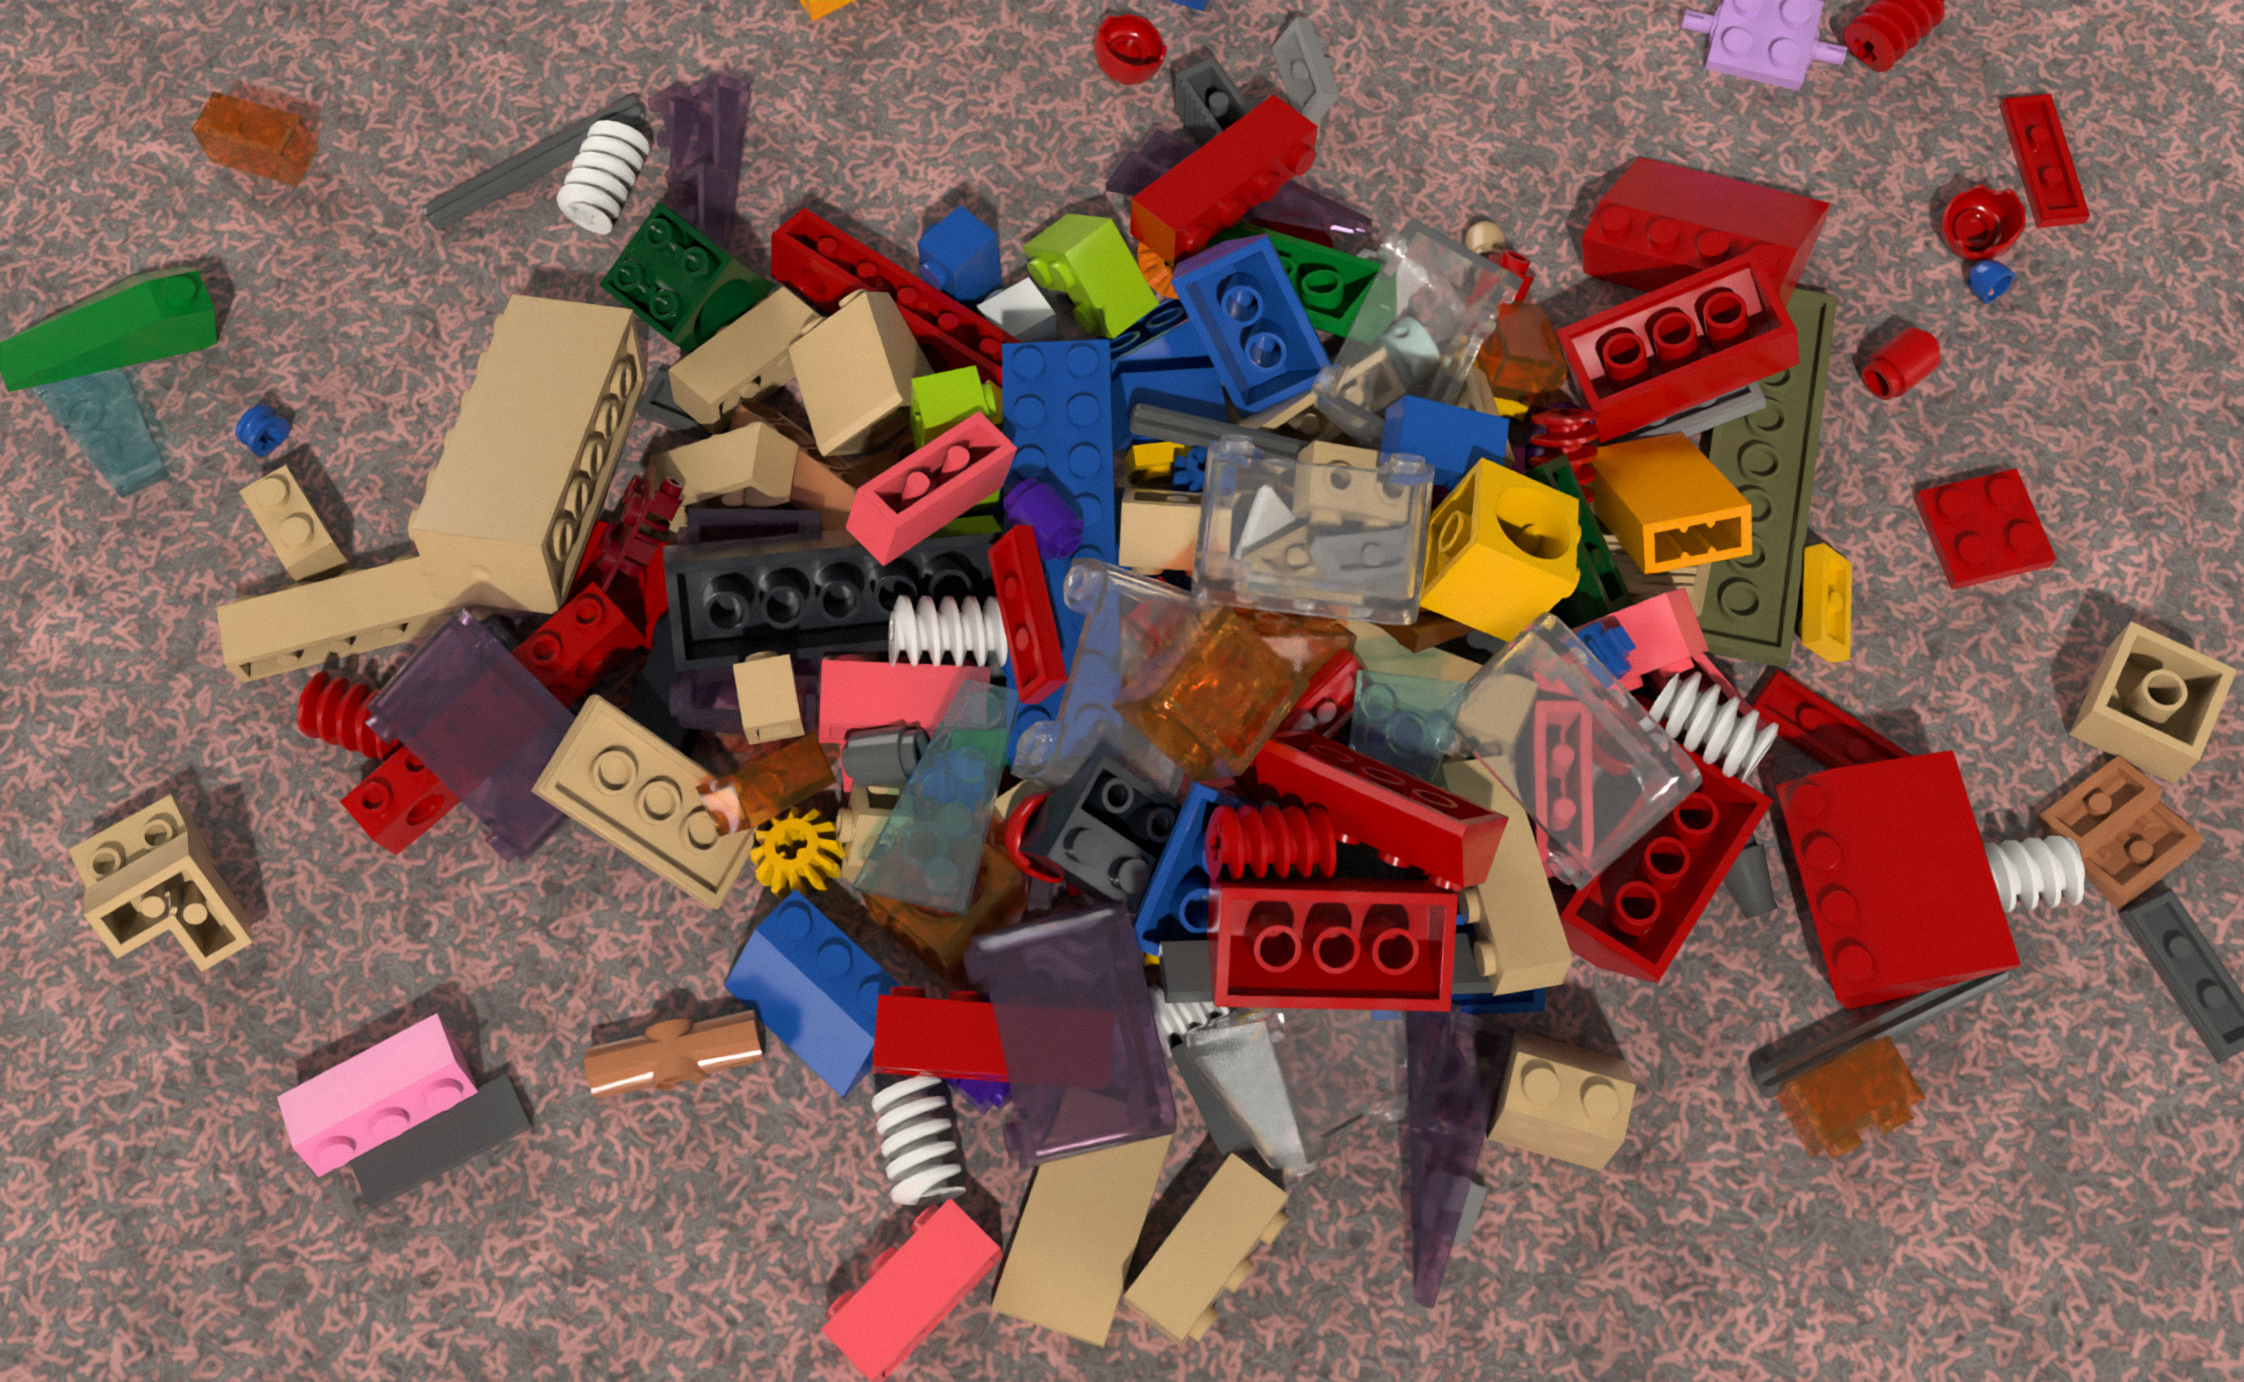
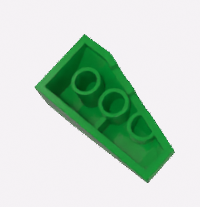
(1325, 279)
(119, 327)

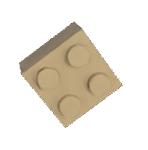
(2153, 702)

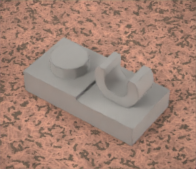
(1306, 69)

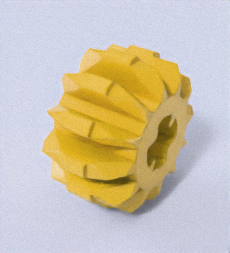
(797, 853)

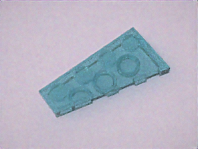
(108, 427)
(1404, 725)
(944, 814)

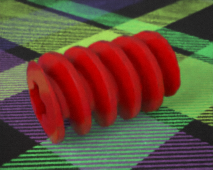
(1890, 29)
(1569, 434)
(338, 716)
(1272, 839)

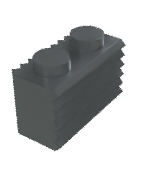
(1207, 100)

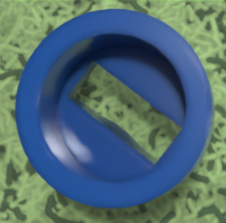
(1989, 274)

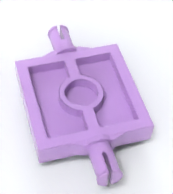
(1765, 39)

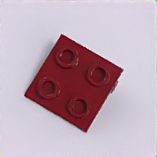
(634, 539)

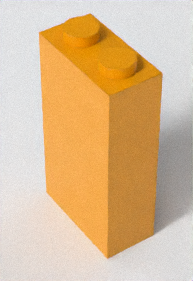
(1669, 504)

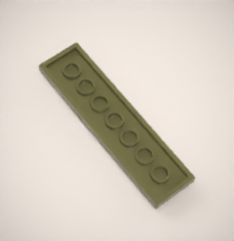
(1772, 464)

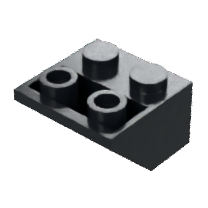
(1103, 832)

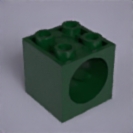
(683, 280)

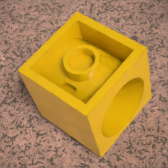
(1500, 551)

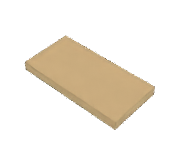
(643, 801)
(1080, 1239)

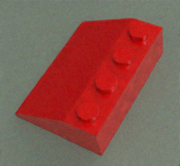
(1679, 221)
(1896, 878)

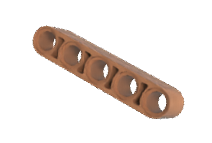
(818, 481)

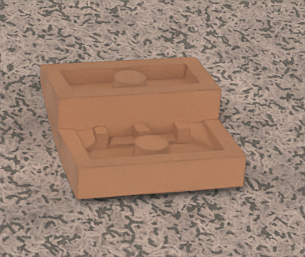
(2121, 831)

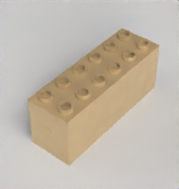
(530, 455)

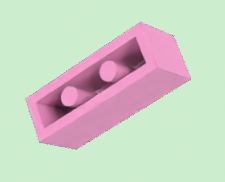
(376, 1095)

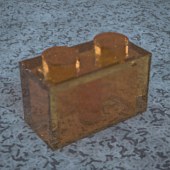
(255, 139)
(1523, 355)
(766, 784)
(1851, 1098)

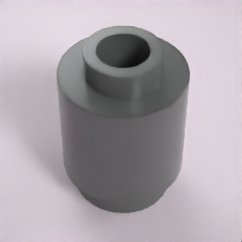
(883, 755)

